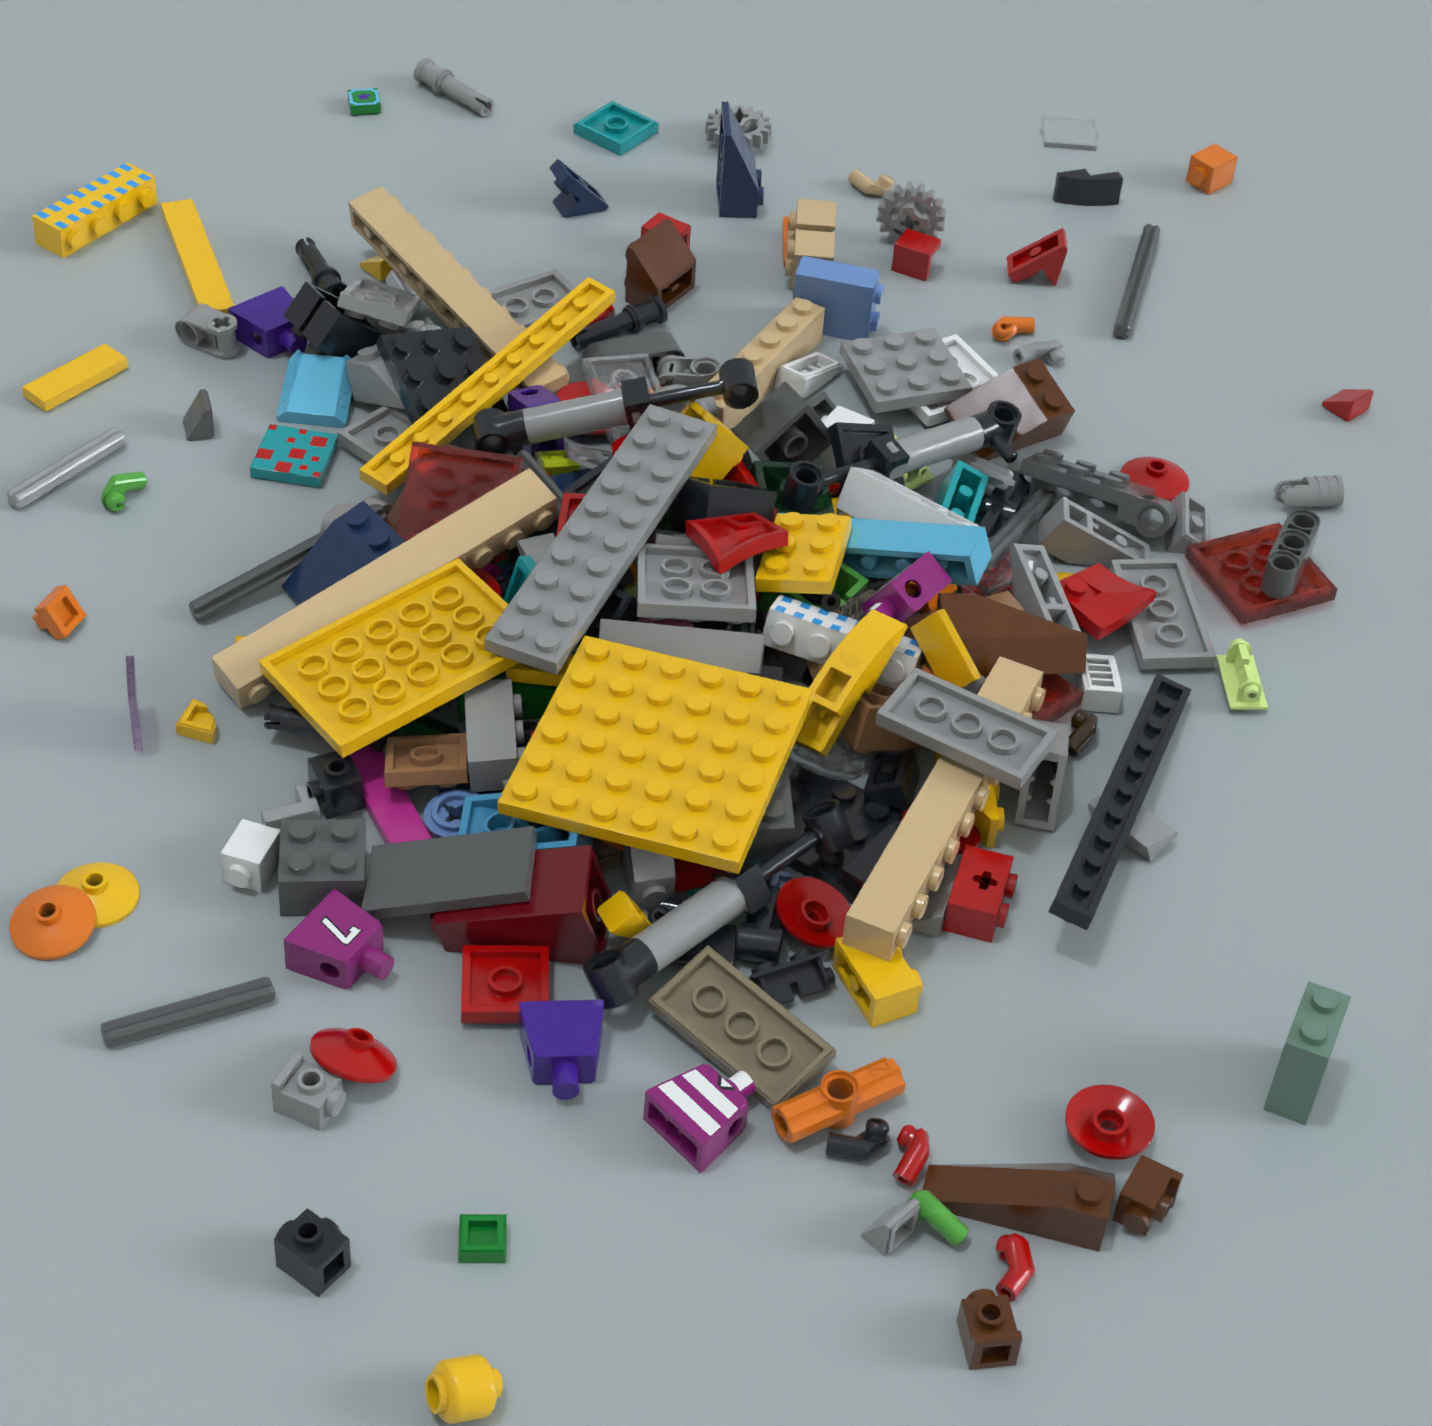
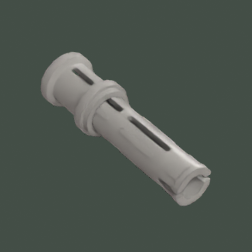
(444, 83)

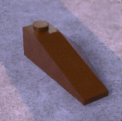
(1003, 631)

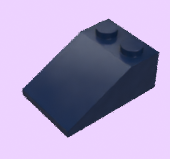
(736, 175)
(342, 549)

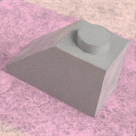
(648, 876)

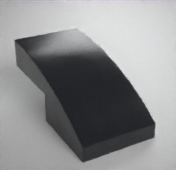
(1083, 189)

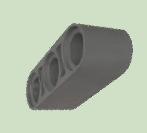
(655, 344)
(1290, 553)

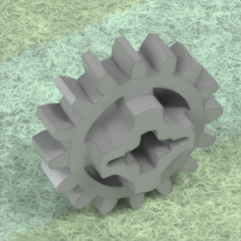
(753, 125)
(912, 210)

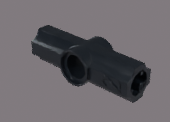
(1002, 505)

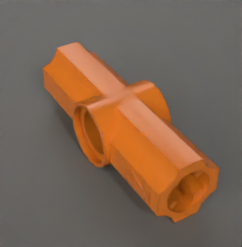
(837, 1099)

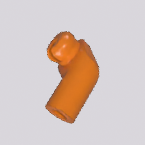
(1009, 326)

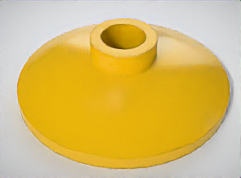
(109, 887)

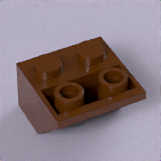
(659, 266)

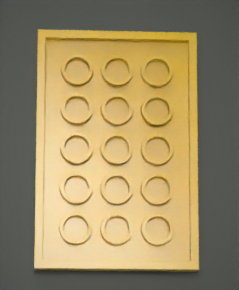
(392, 658)

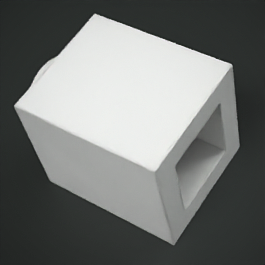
(251, 856)

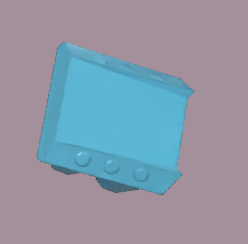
(315, 391)

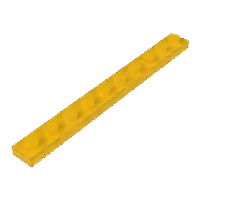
(490, 382)

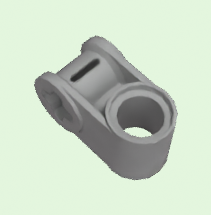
(209, 331)
(687, 370)

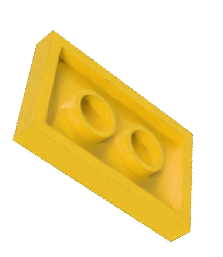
(810, 559)

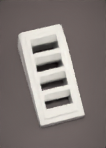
(808, 373)
(1100, 684)

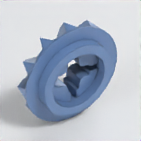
(439, 810)

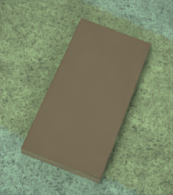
(741, 1027)

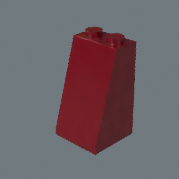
(560, 911)

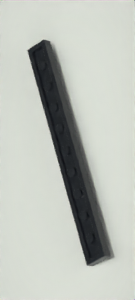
(1119, 803)

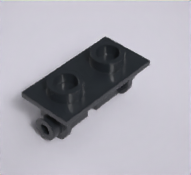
(803, 970)

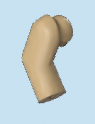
(870, 186)

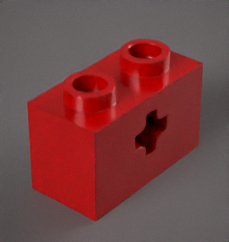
(979, 894)

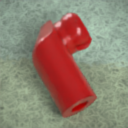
(1017, 1253)

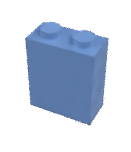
(845, 292)

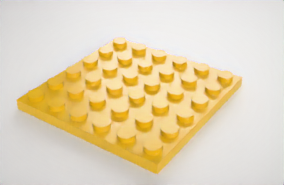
(658, 753)

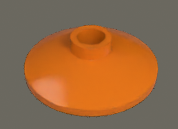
(53, 935)

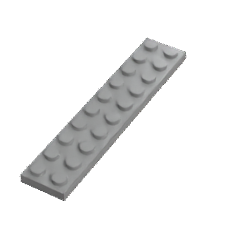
(600, 540)

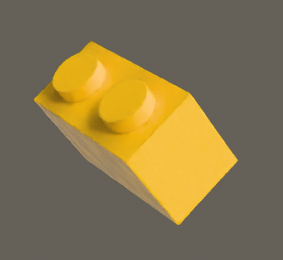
(878, 987)

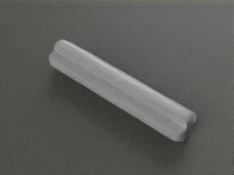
(998, 475)

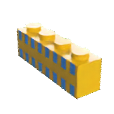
(94, 210)

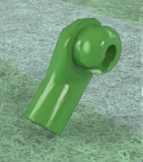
(118, 485)
(939, 1217)

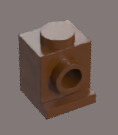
(1147, 1195)
(988, 1330)

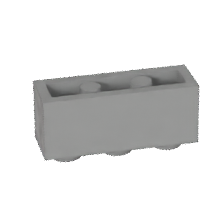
(493, 733)

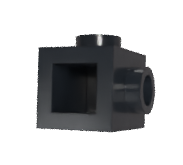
(335, 784)
(312, 1251)

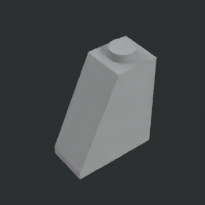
(1041, 793)

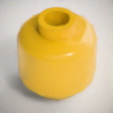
(463, 1388)

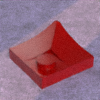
(735, 538)
(1104, 600)

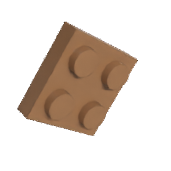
(426, 761)

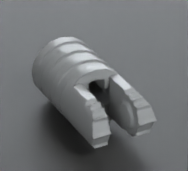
(1311, 491)

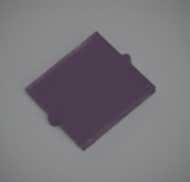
(134, 705)

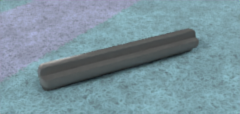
(187, 1012)

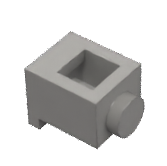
(307, 1092)

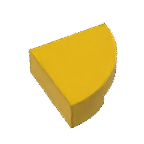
(197, 723)

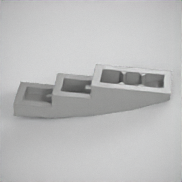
(714, 647)

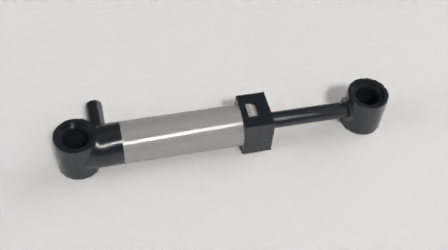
(507, 431)
(911, 452)
(619, 971)

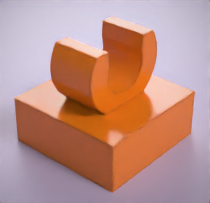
(59, 612)

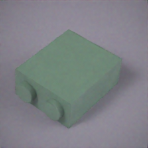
(1306, 1052)

